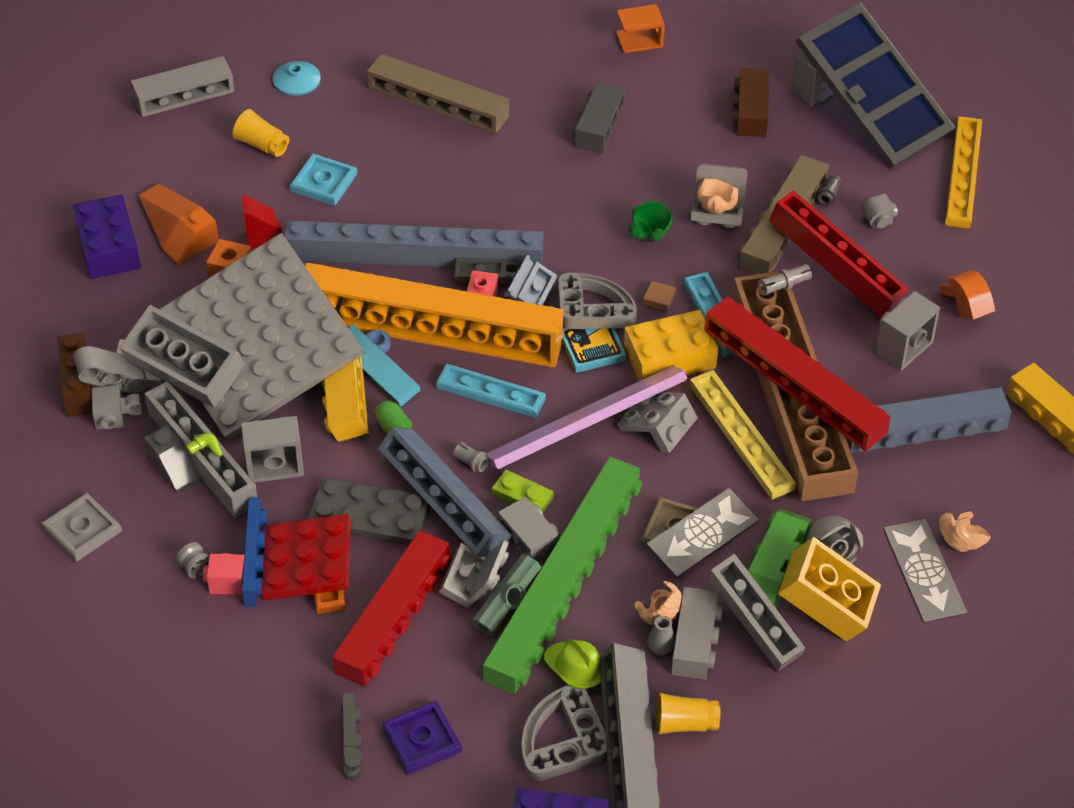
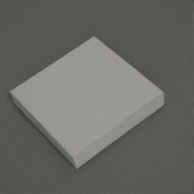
(81, 527)

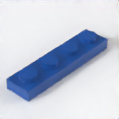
(253, 559)

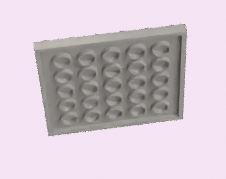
(276, 322)

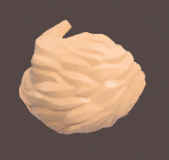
(716, 196)
(961, 533)
(662, 604)

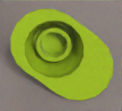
(575, 663)

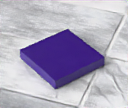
(421, 737)

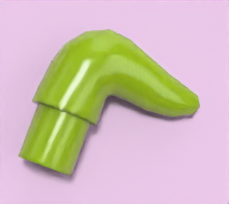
(202, 441)

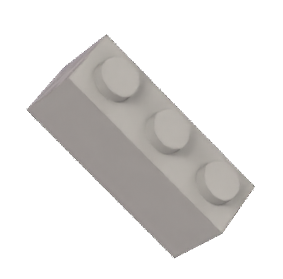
(696, 633)

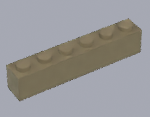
(438, 93)
(765, 241)

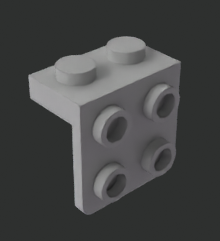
(732, 175)
(664, 416)
(473, 575)

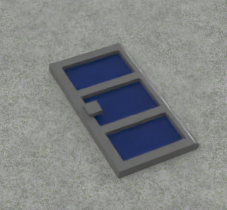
(875, 85)

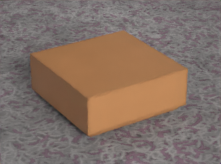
(659, 296)

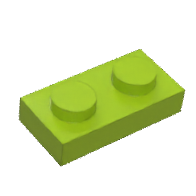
(513, 488)

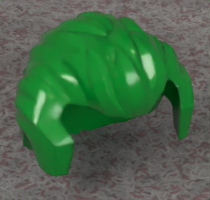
(650, 221)

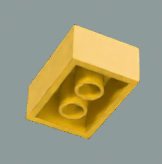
(670, 342)
(829, 589)

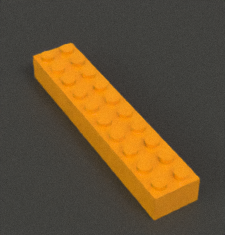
(444, 315)

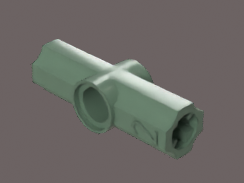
(506, 595)

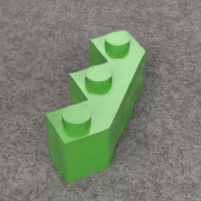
(772, 556)

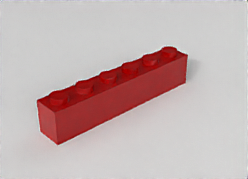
(837, 254)
(392, 608)

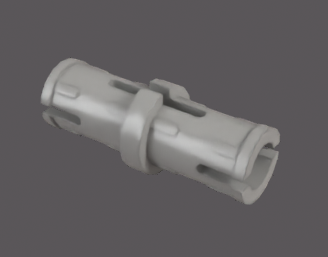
(785, 279)

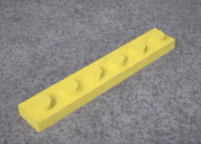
(743, 435)

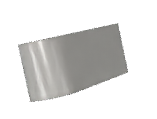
(109, 369)

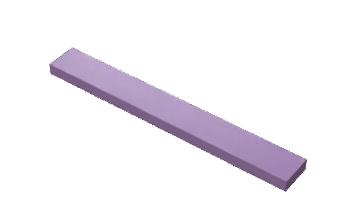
(586, 417)

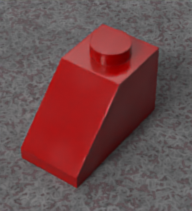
(259, 222)

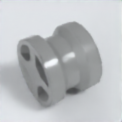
(193, 559)

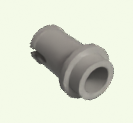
(476, 460)

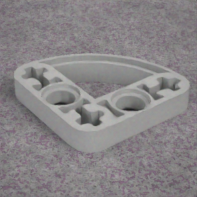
(616, 315)
(579, 745)

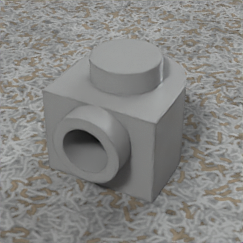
(879, 211)

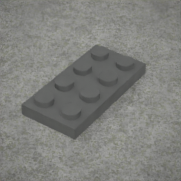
(373, 510)

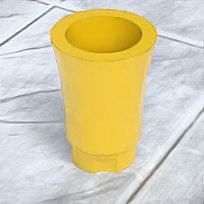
(260, 134)
(686, 714)

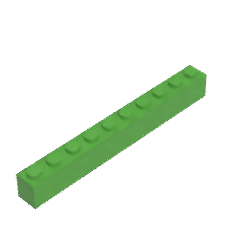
(562, 576)

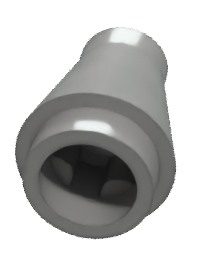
(662, 637)

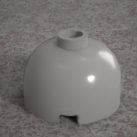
(838, 535)

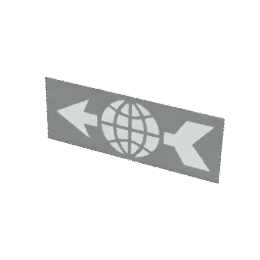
(702, 532)
(925, 570)

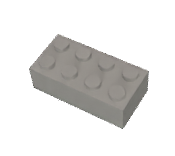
(182, 356)

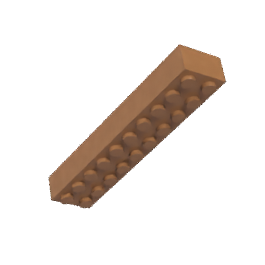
(813, 448)

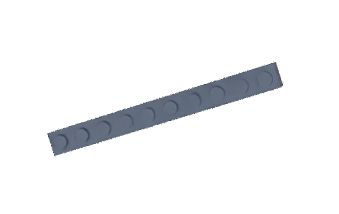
(408, 243)

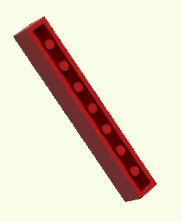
(797, 373)

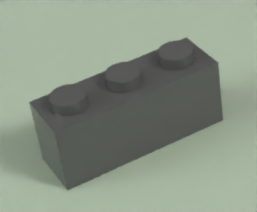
(599, 117)

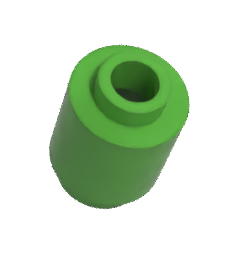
(391, 415)

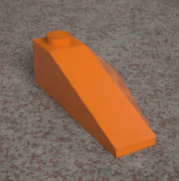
(178, 223)

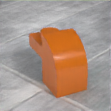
(970, 293)

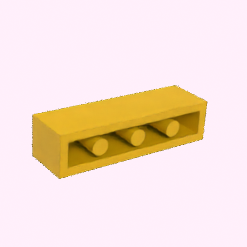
(346, 402)
(1044, 402)

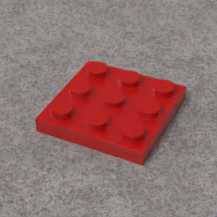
(306, 557)

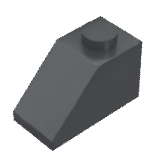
(171, 458)

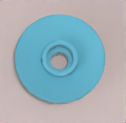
(296, 78)

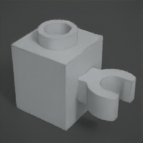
(110, 406)

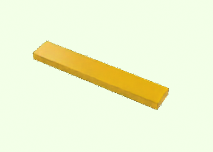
(963, 172)

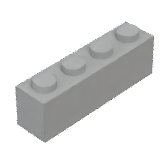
(182, 86)
(756, 612)

